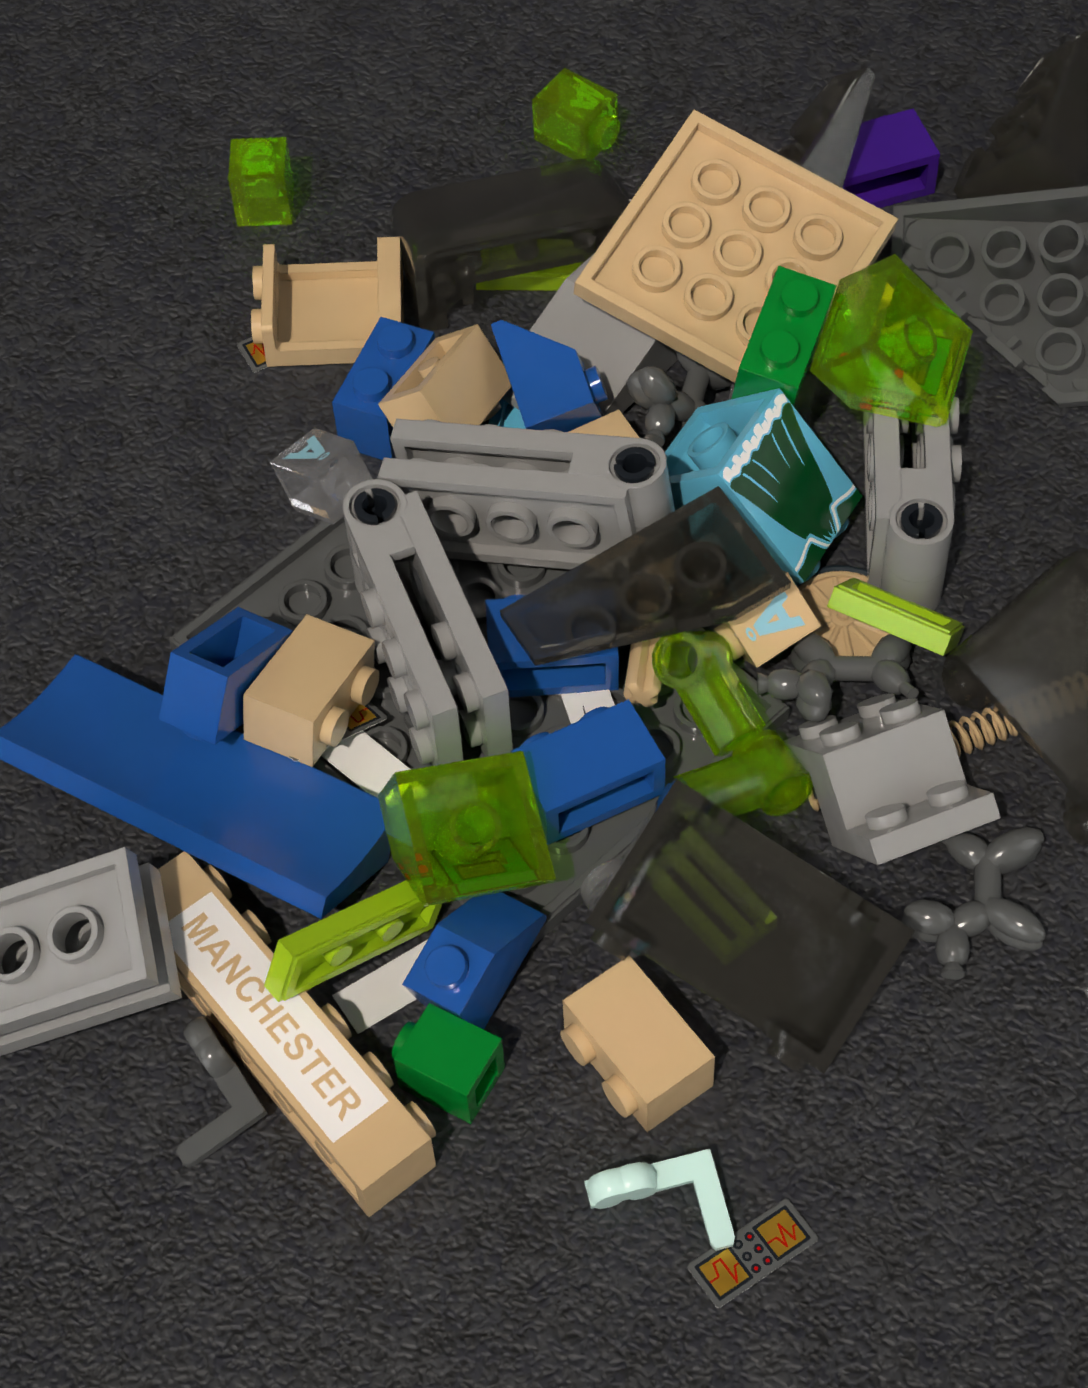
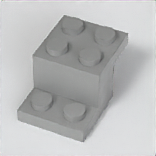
(890, 779)

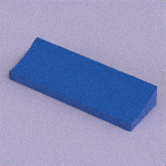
(221, 802)

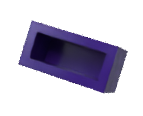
(893, 160)

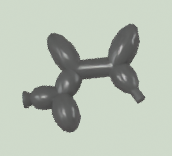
(656, 392)
(819, 667)
(1002, 917)

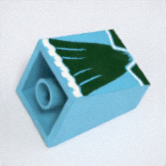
(769, 472)

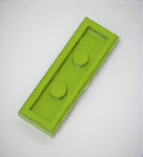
(347, 940)

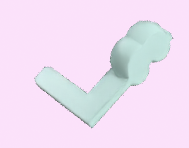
(643, 1180)

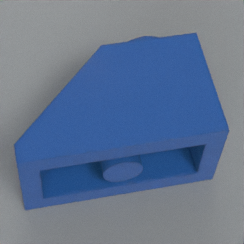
(548, 380)
(474, 956)

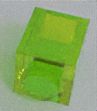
(575, 116)
(261, 181)

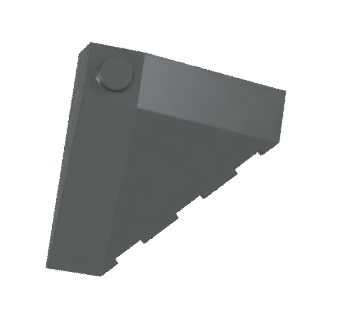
(1014, 273)

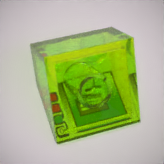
(892, 345)
(466, 828)

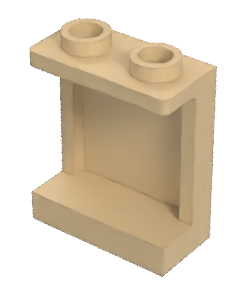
(324, 308)

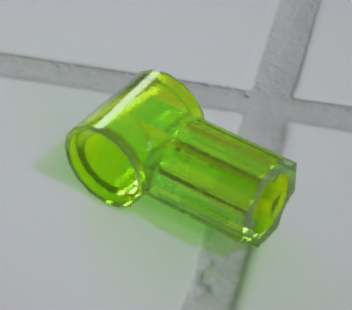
(710, 692)
(756, 776)

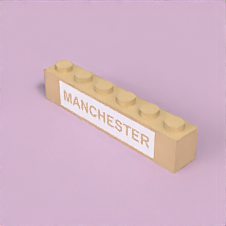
(293, 1045)

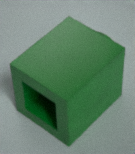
(448, 1062)

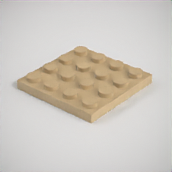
(708, 238)

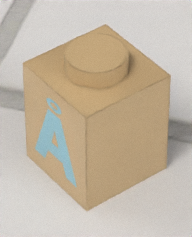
(770, 627)

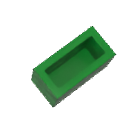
(785, 335)

